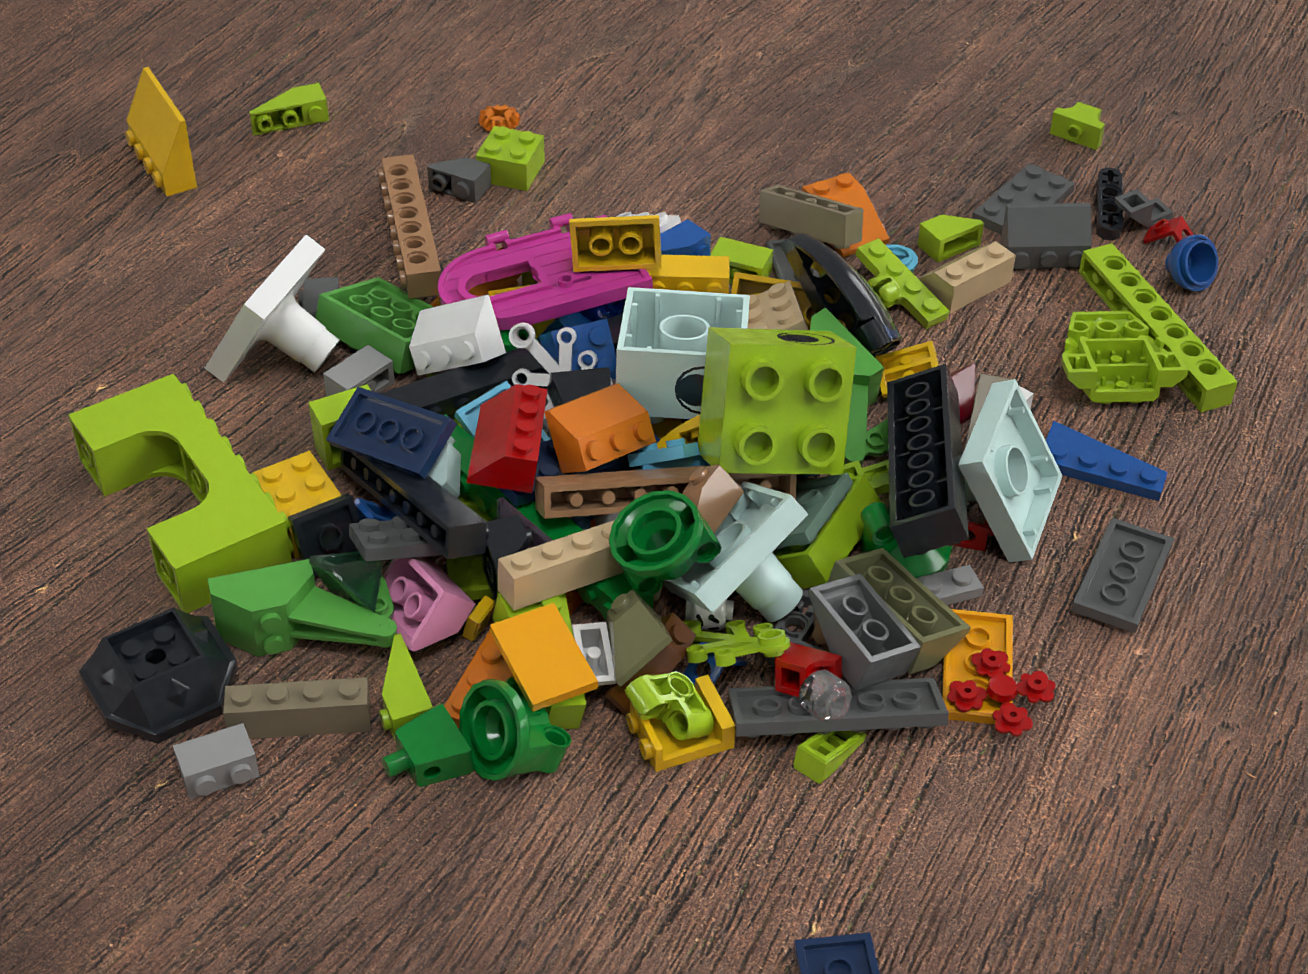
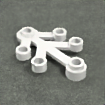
(544, 357)

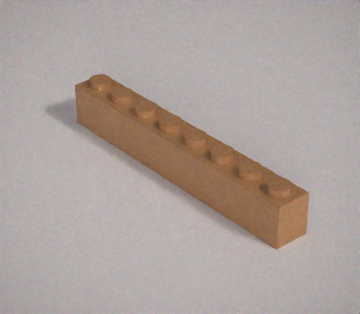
(613, 491)

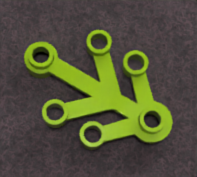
(735, 642)

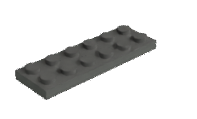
(877, 706)

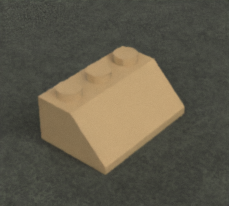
(971, 275)

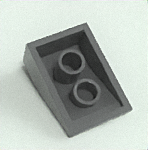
(862, 631)

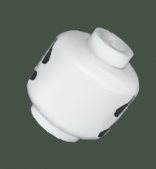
(711, 621)

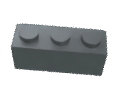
(1047, 234)

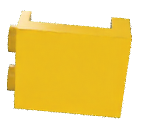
(666, 751)

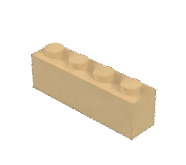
(557, 567)

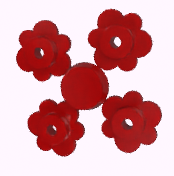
(1001, 689)

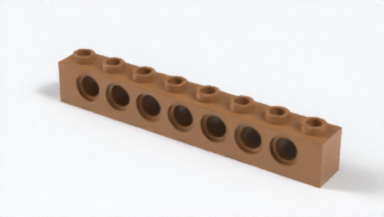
(409, 226)

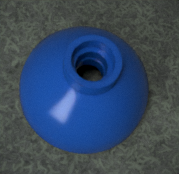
(1193, 262)

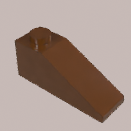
(662, 663)

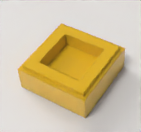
(478, 618)

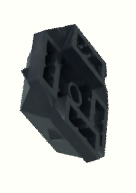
(160, 675)

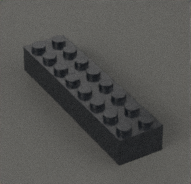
(924, 458)

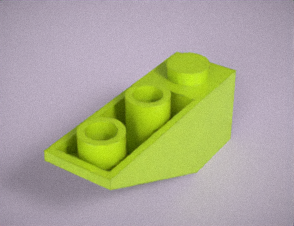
(291, 109)

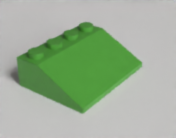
(374, 316)

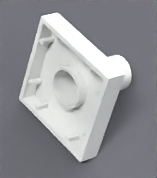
(277, 318)

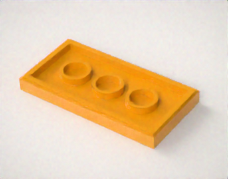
(986, 631)

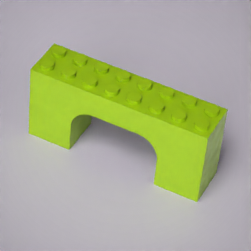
(166, 434)

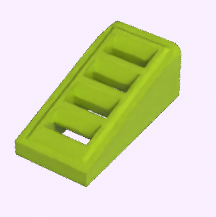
(825, 753)

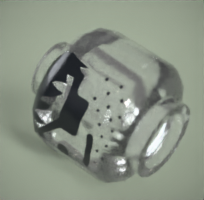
(825, 696)

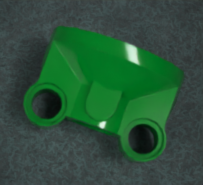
(878, 535)
(660, 540)
(507, 734)

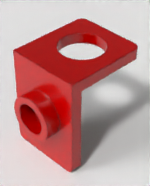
(1167, 228)
(981, 532)

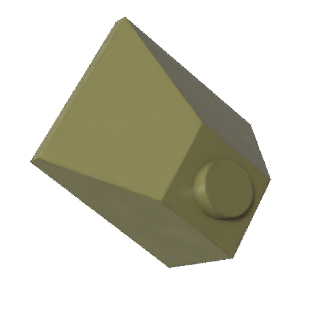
(634, 635)

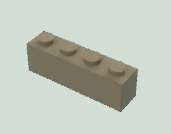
(811, 215)
(299, 707)

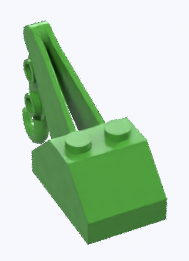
(865, 391)
(279, 605)

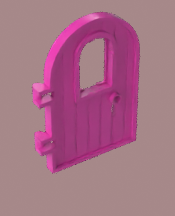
(551, 264)

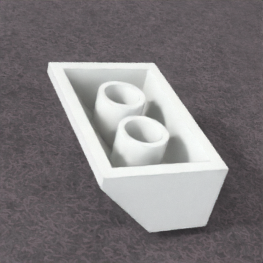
(456, 336)

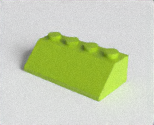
(813, 563)

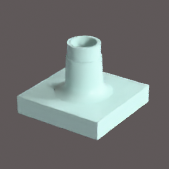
(1010, 471)
(746, 560)

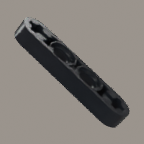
(1106, 202)

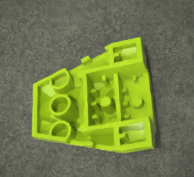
(1117, 359)

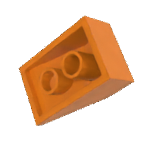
(849, 191)

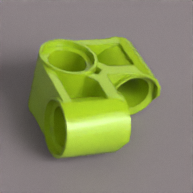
(673, 701)

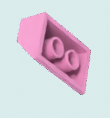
(425, 601)

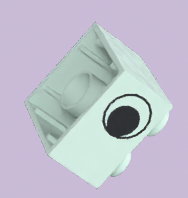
(666, 344)

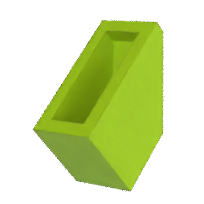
(949, 236)

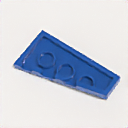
(1103, 465)

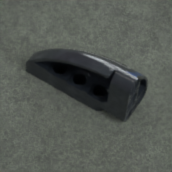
(851, 294)

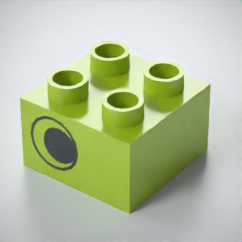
(776, 401)

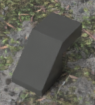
(1142, 209)

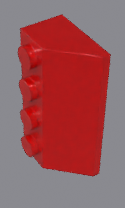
(508, 439)

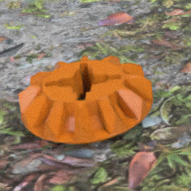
(499, 116)

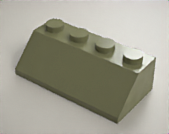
(913, 603)

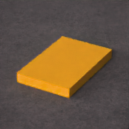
(543, 657)

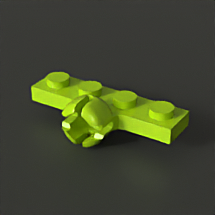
(898, 285)

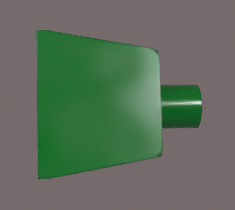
(430, 749)

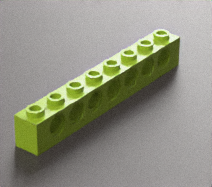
(1124, 289)

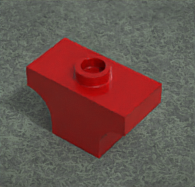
(799, 663)

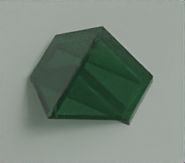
(350, 577)

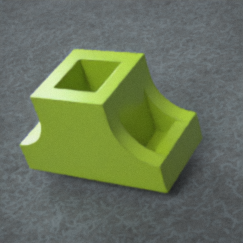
(1079, 125)

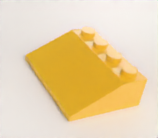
(160, 136)

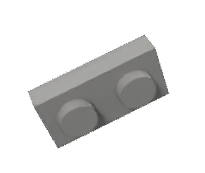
(954, 584)

